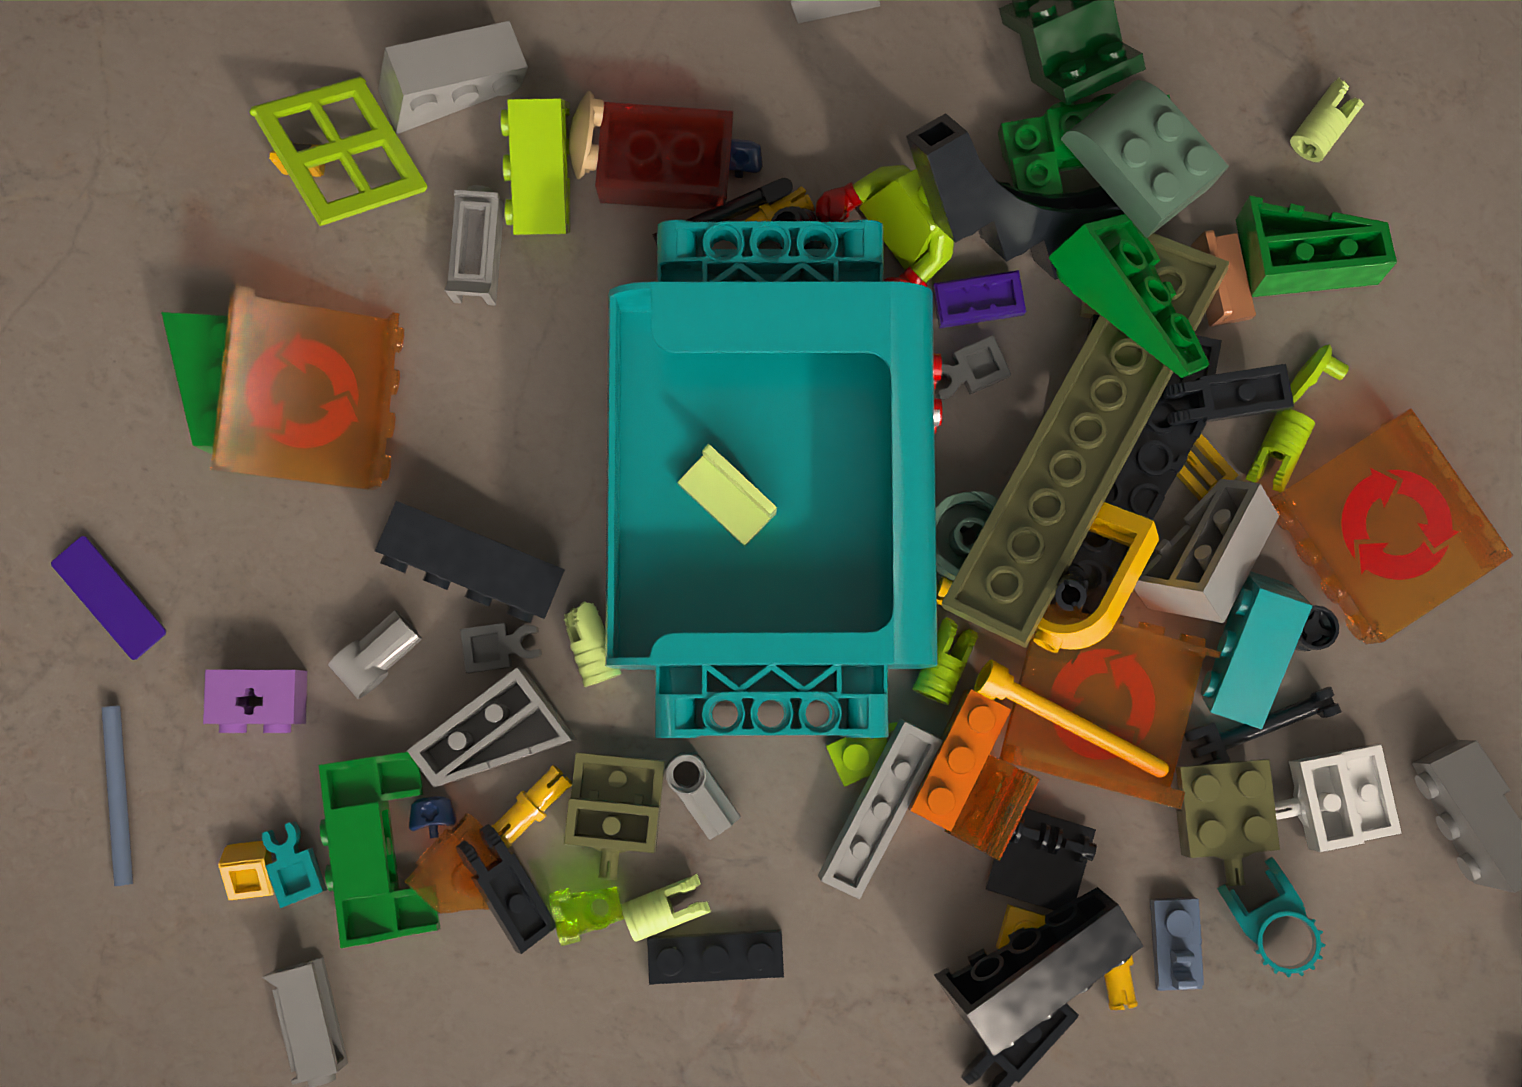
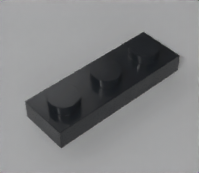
(715, 957)

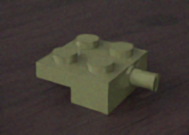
(614, 806)
(1227, 813)

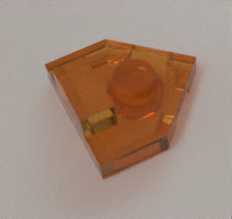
(443, 877)

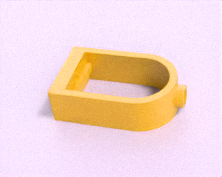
(1142, 538)

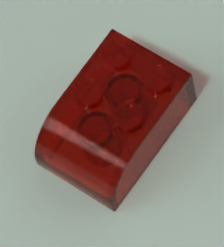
(664, 156)

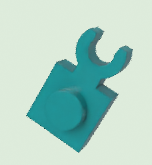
(295, 872)

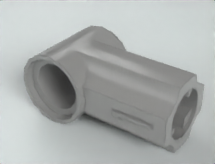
(365, 662)
(703, 797)

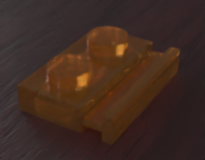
(994, 807)

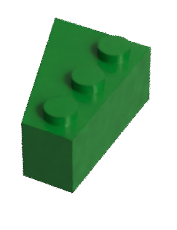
(1310, 251)
(197, 357)

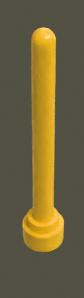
(996, 682)

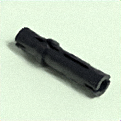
(1070, 596)

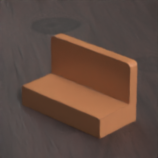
(1233, 298)

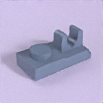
(1177, 943)

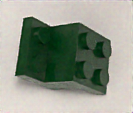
(1072, 45)

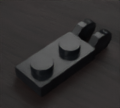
(1233, 395)
(508, 892)
(1024, 1053)

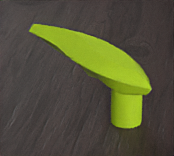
(1319, 362)

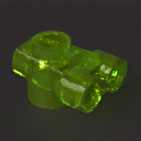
(575, 914)

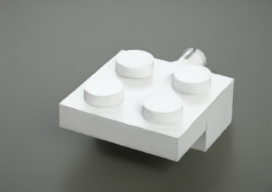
(1342, 798)

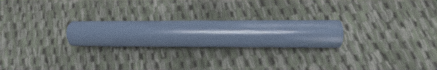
(117, 795)

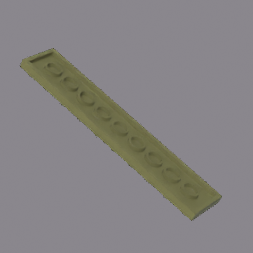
(1073, 462)

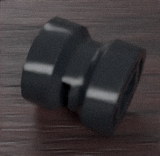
(1320, 630)

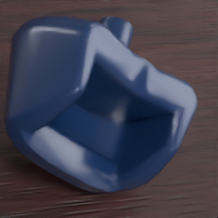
(745, 157)
(431, 813)

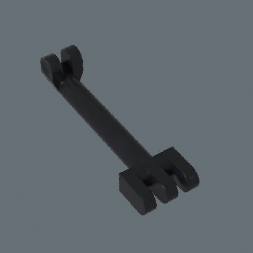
(744, 203)
(1217, 743)

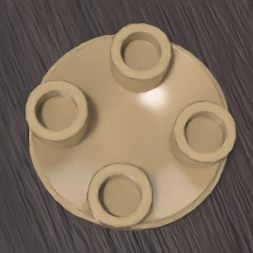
(582, 151)

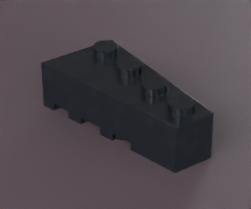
(468, 560)
(1040, 969)

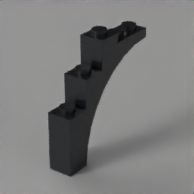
(1011, 220)

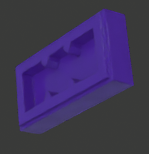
(979, 299)

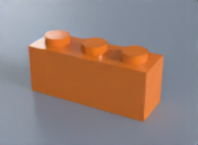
(960, 758)

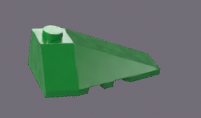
(1116, 275)

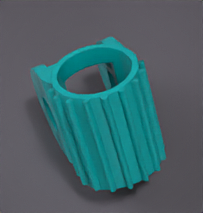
(1286, 904)

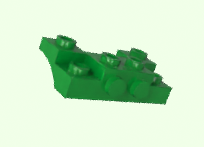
(1035, 146)
(363, 850)

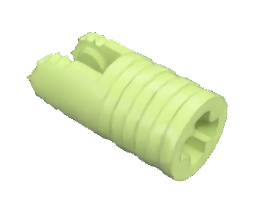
(1325, 123)
(588, 644)
(654, 910)

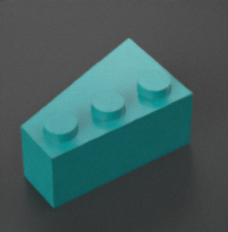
(1255, 649)

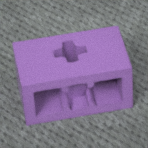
(229, 694)

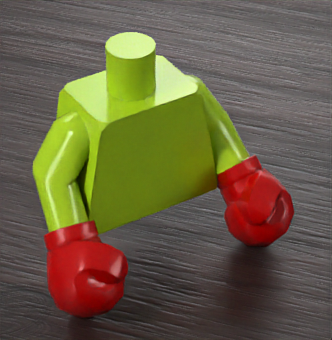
(898, 202)

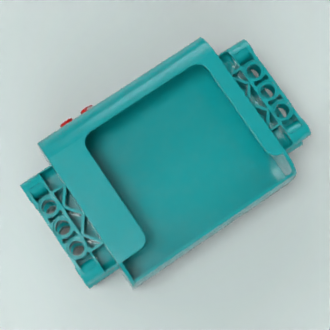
(828, 407)

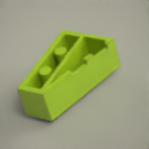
(537, 166)

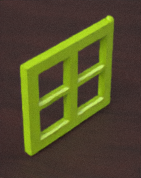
(339, 148)

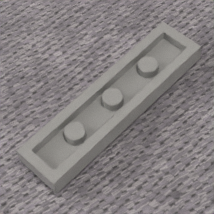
(880, 808)

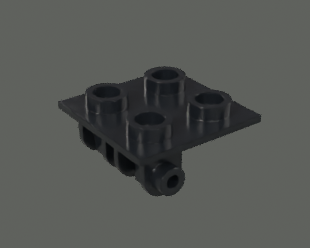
(1043, 861)

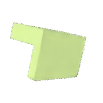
(727, 496)

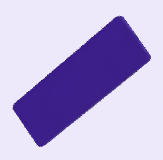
(108, 597)

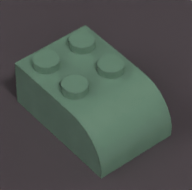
(1145, 155)

